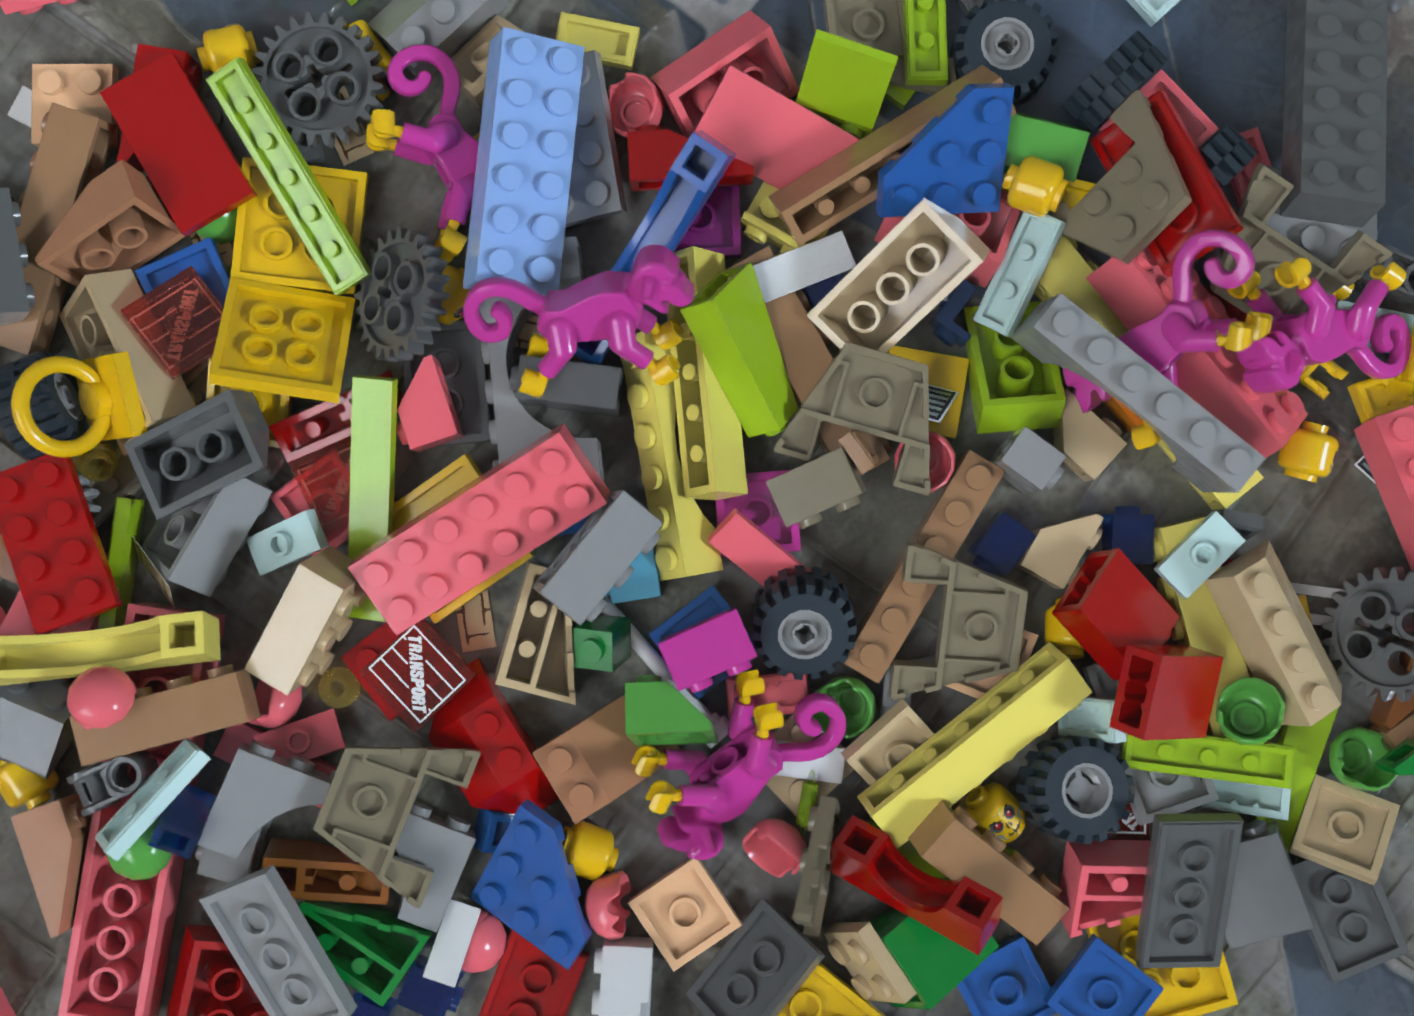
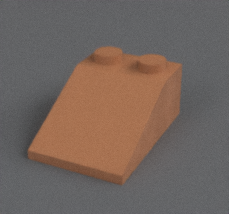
(110, 227)
(592, 761)
(54, 851)

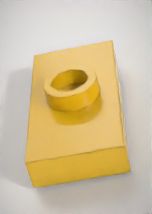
(1380, 397)

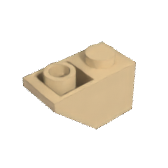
(1086, 439)
(1059, 548)

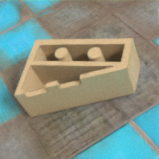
(537, 645)

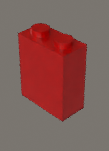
(1113, 607)
(1165, 692)

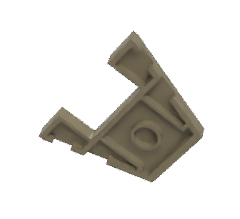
(880, 27)
(1134, 196)
(1272, 248)
(875, 396)
(977, 625)
(373, 801)
(816, 867)

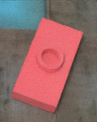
(779, 689)
(307, 737)

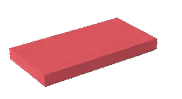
(770, 129)

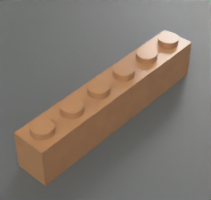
(67, 159)
(851, 176)
(807, 357)
(941, 530)

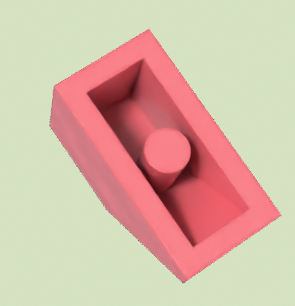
(427, 409)

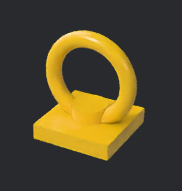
(105, 396)

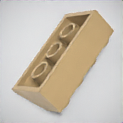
(900, 279)
(99, 329)
(1276, 634)

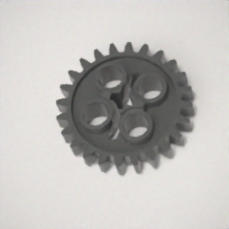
(306, 45)
(402, 295)
(1382, 666)

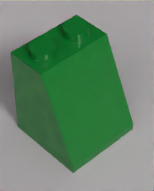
(926, 957)

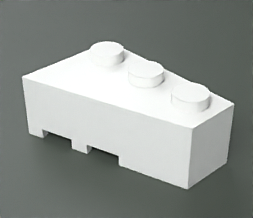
(625, 977)

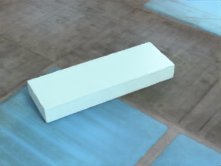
(1019, 273)
(151, 799)

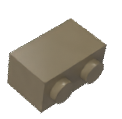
(817, 487)

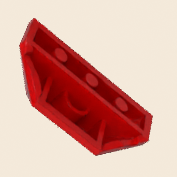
(506, 767)

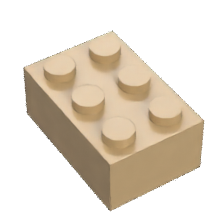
(307, 622)

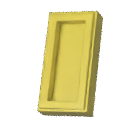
(612, 40)

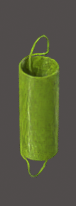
(807, 800)

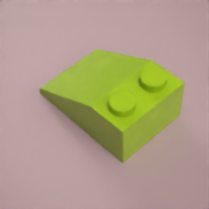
(845, 82)
(1008, 382)

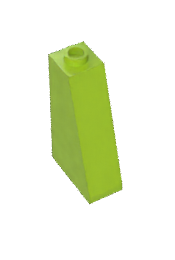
(742, 349)

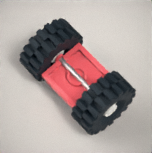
(1130, 69)

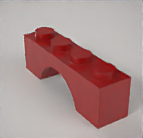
(954, 908)

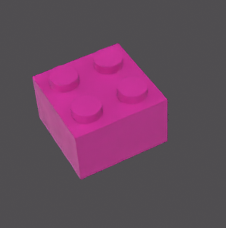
(707, 650)

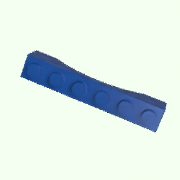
(672, 212)

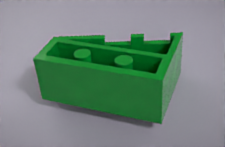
(366, 944)

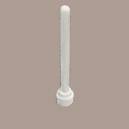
(659, 667)

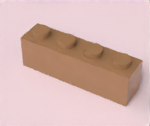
(172, 715)
(958, 849)

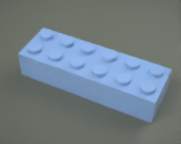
(524, 160)

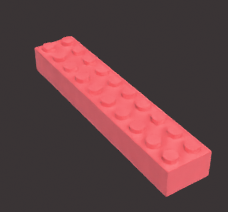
(120, 922)

